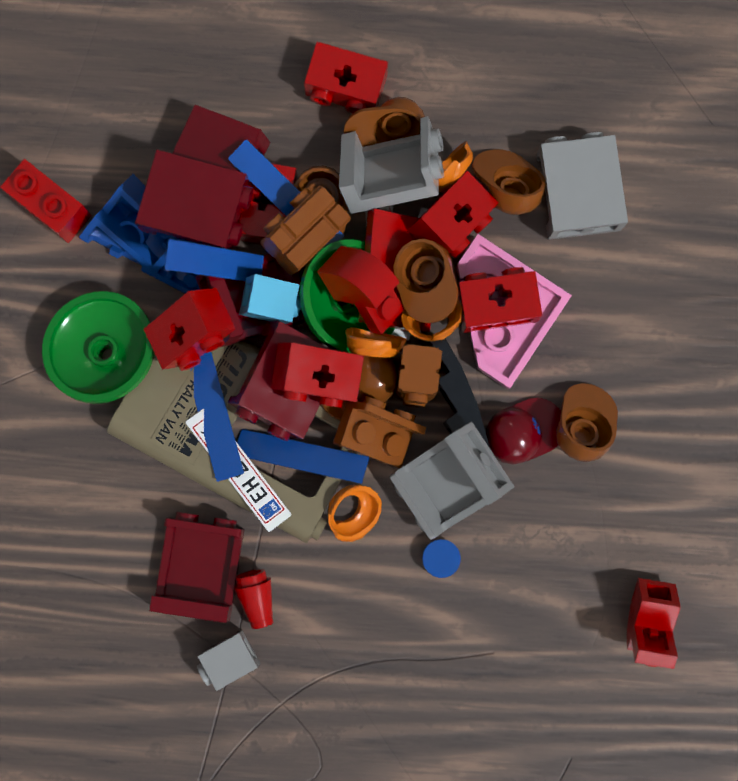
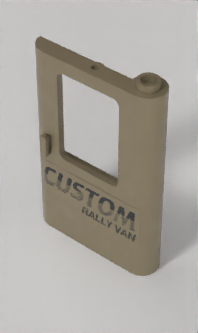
(155, 423)

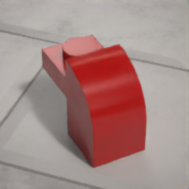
(364, 281)
(652, 623)

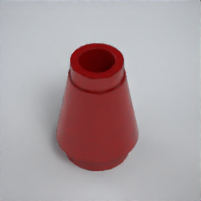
(255, 597)

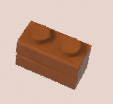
(305, 229)
(418, 375)

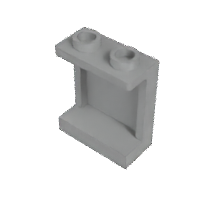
(390, 170)
(582, 185)
(451, 481)

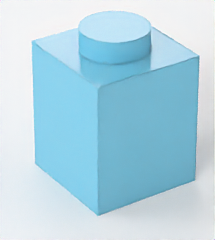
(270, 299)

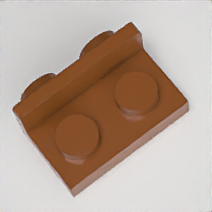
(377, 432)

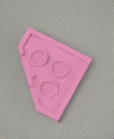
(506, 350)

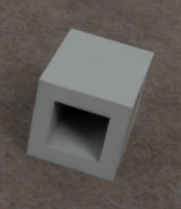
(227, 661)

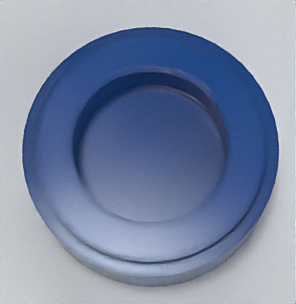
(441, 558)

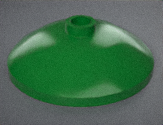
(320, 310)
(80, 336)

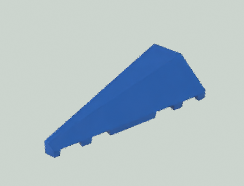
(116, 230)

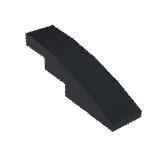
(457, 392)

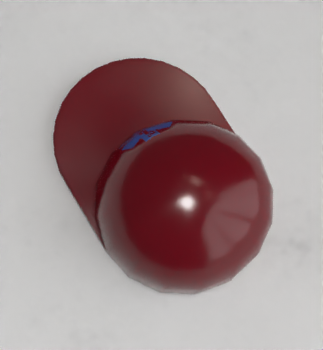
(523, 431)

